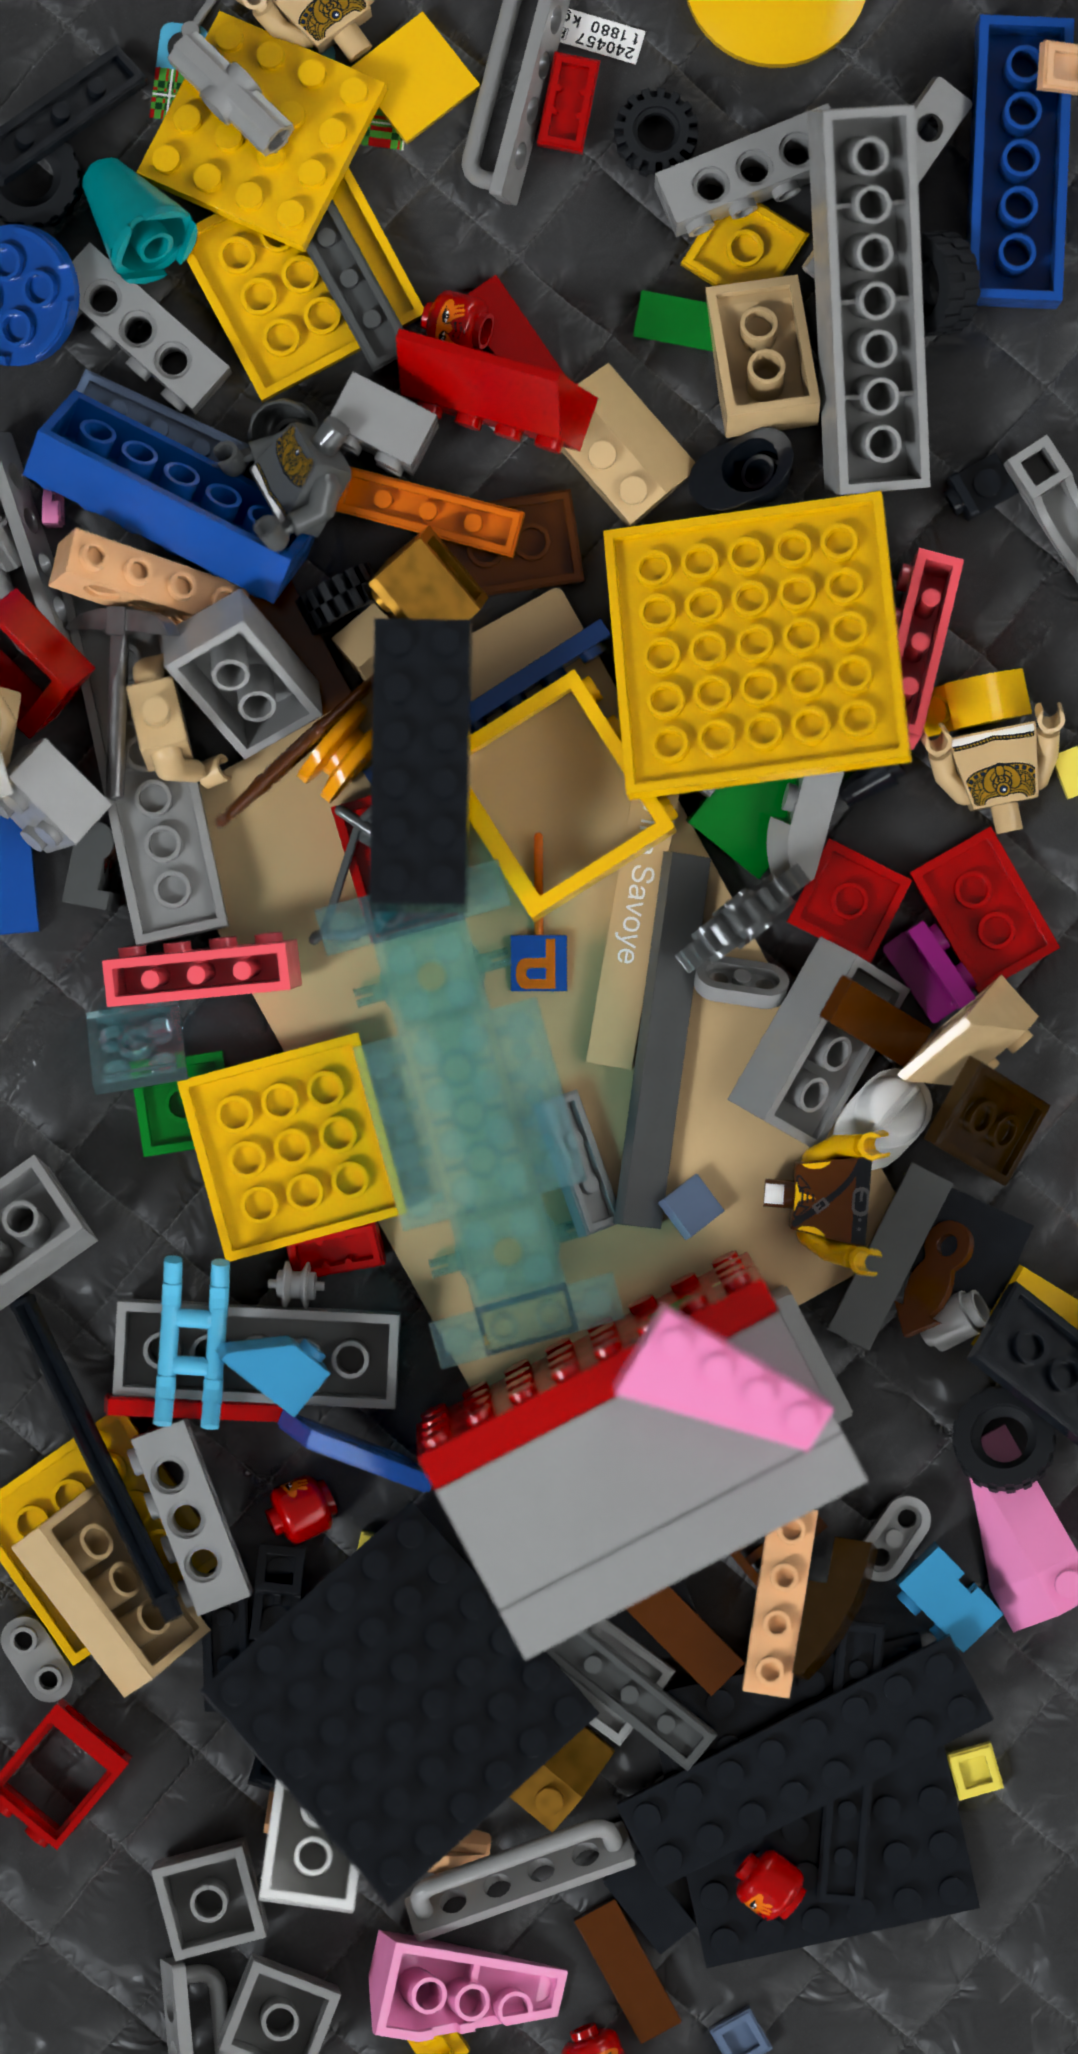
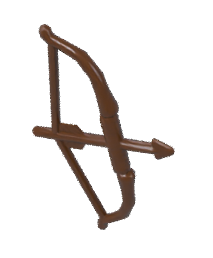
(293, 754)

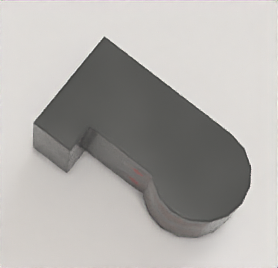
(92, 870)

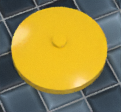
(776, 30)

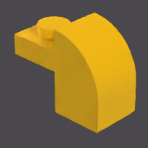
(978, 701)

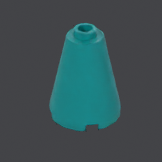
(137, 222)

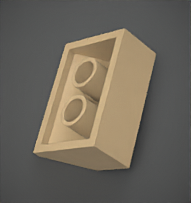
(628, 450)

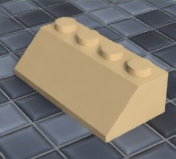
(100, 1594)

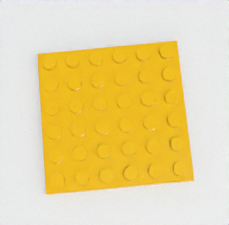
(756, 646)

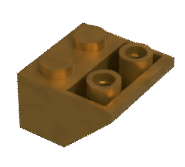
(426, 582)

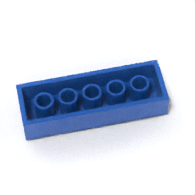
(1017, 164)
(162, 494)

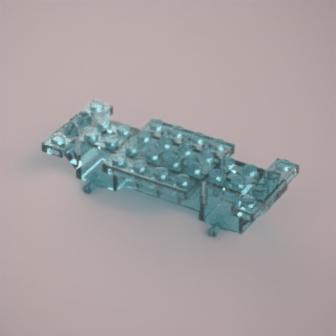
(471, 1123)

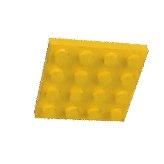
(224, 172)
(276, 300)
(287, 1148)
(55, 1483)

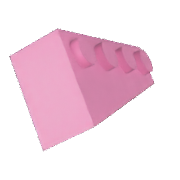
(713, 1380)

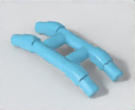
(170, 1363)

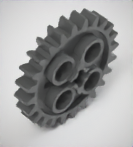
(742, 918)

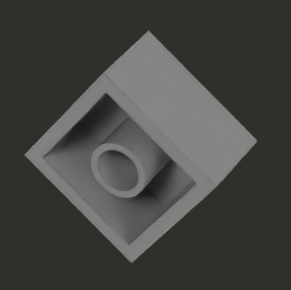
(384, 425)
(50, 798)
(210, 1899)
(278, 2011)

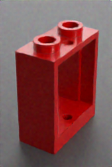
(50, 652)
(91, 1740)

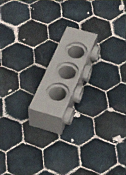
(723, 167)
(204, 369)
(198, 1589)

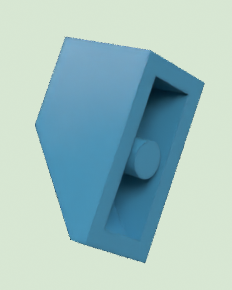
(278, 1368)

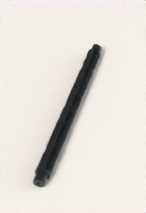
(97, 1457)

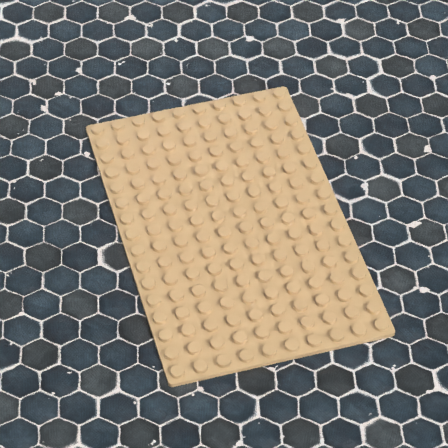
(559, 781)

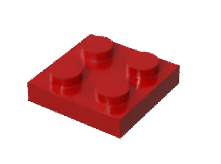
(849, 900)

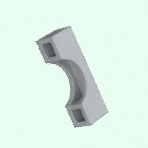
(1050, 494)

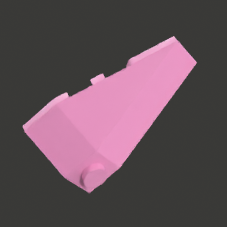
(1024, 1546)
(452, 1988)

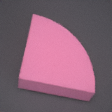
(53, 509)

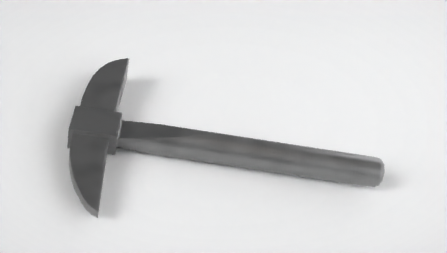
(120, 623)

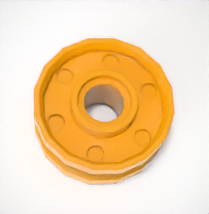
(340, 753)

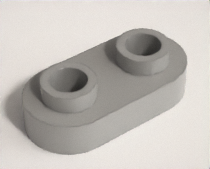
(742, 982)
(898, 1539)
(38, 1658)

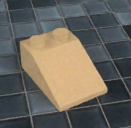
(762, 355)
(980, 1030)

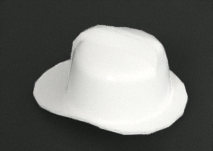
(891, 1106)

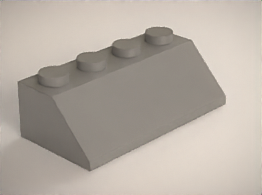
(804, 1062)

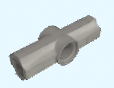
(230, 93)

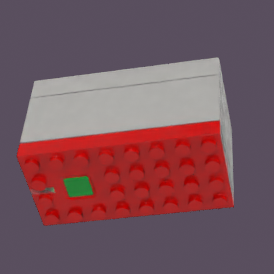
(603, 1499)

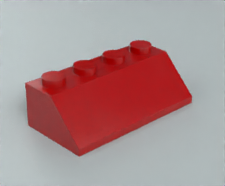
(494, 392)

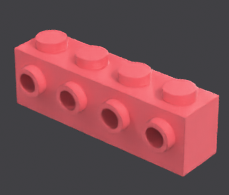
(922, 625)
(202, 972)

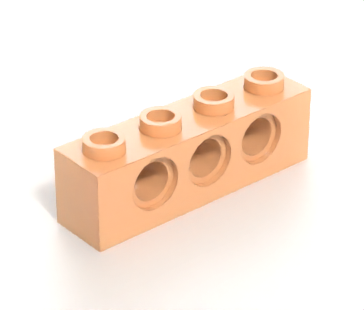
(133, 578)
(779, 1607)

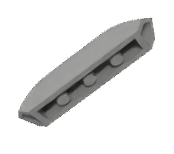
(804, 829)

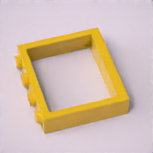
(610, 733)

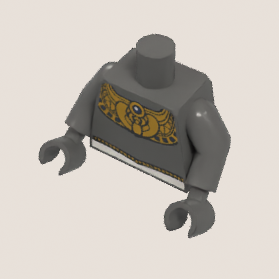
(297, 474)

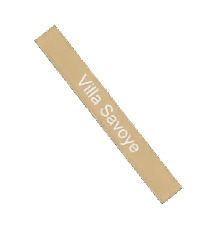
(627, 949)

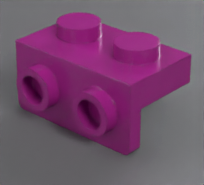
(928, 972)

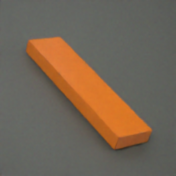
(419, 506)

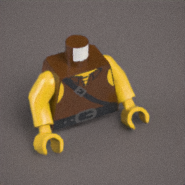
(831, 1198)

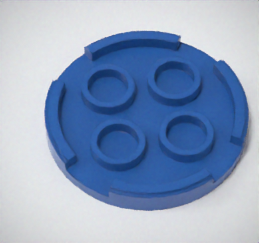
(35, 295)

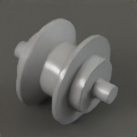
(296, 1285)

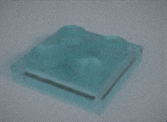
(136, 1046)

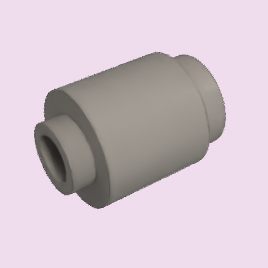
(960, 1319)

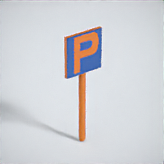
(538, 959)

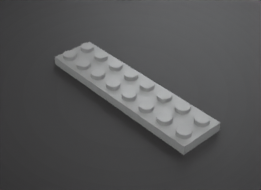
(158, 823)

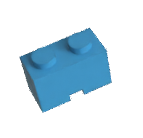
(934, 1587)

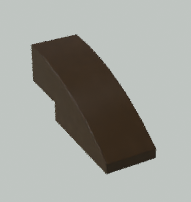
(833, 1605)

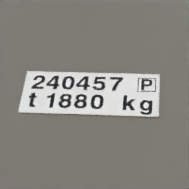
(602, 36)

